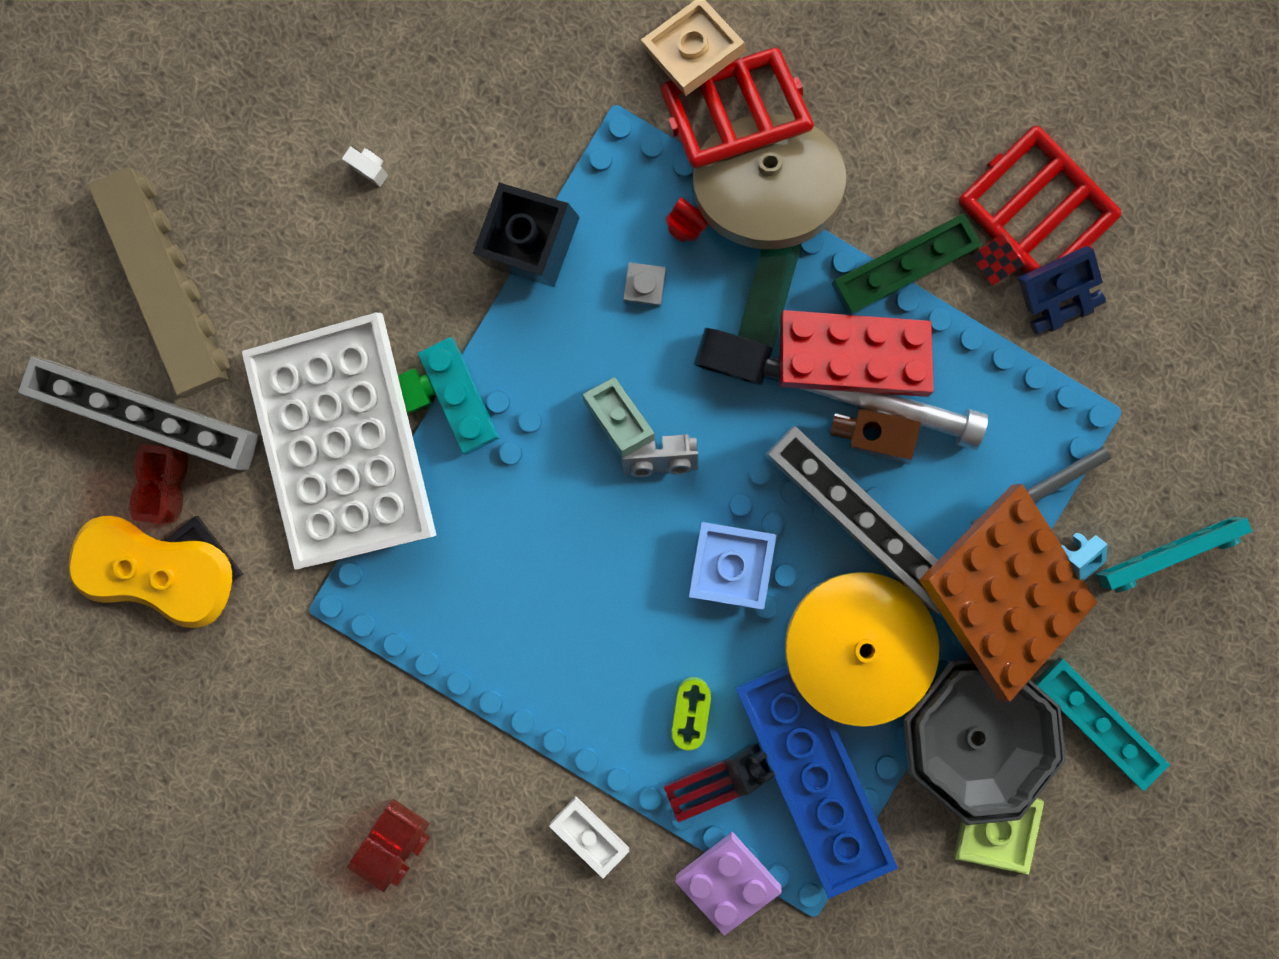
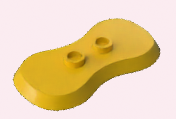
(122, 564)

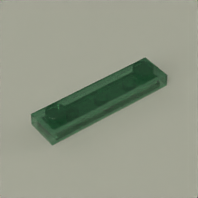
(768, 294)

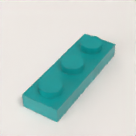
(458, 396)

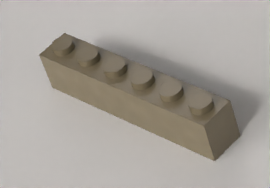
(159, 281)

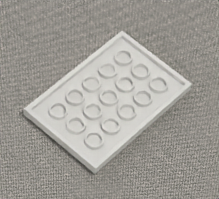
(338, 441)

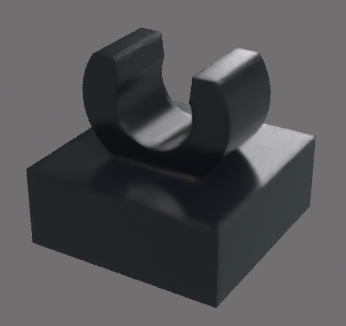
(748, 769)

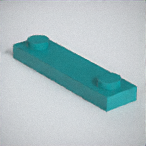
(1222, 534)
(1102, 724)

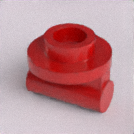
(685, 221)

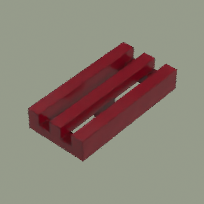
(701, 791)

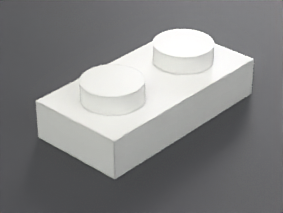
(589, 837)

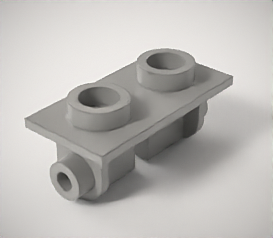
(676, 457)

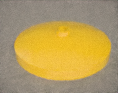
(826, 644)

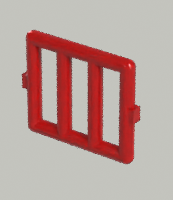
(730, 144)
(1058, 162)

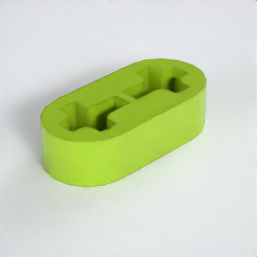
(700, 714)

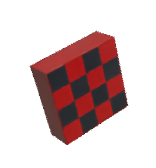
(998, 258)

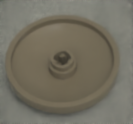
(773, 192)

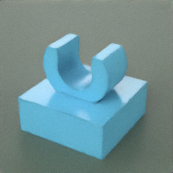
(1089, 556)

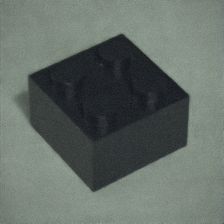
(526, 234)

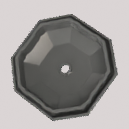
(1010, 764)

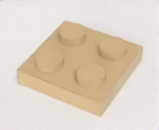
(693, 45)

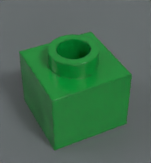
(416, 391)

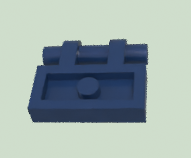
(1059, 281)

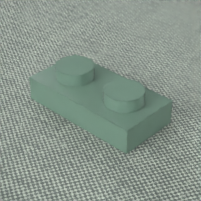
(618, 417)

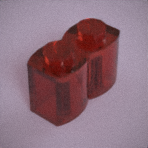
(158, 489)
(388, 846)

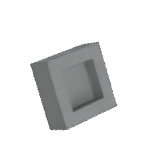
(644, 284)

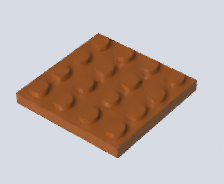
(1009, 592)

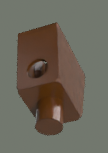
(896, 438)

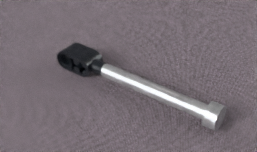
(753, 362)

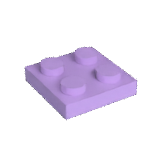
(728, 883)

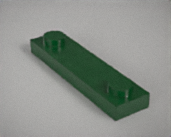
(906, 264)

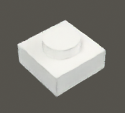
(366, 164)

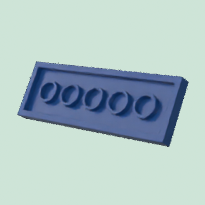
(817, 783)

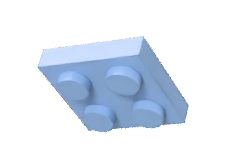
(732, 565)

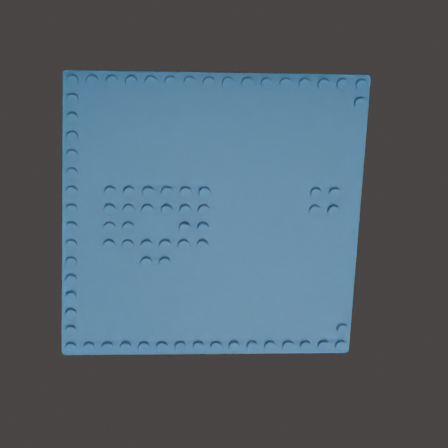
(568, 585)

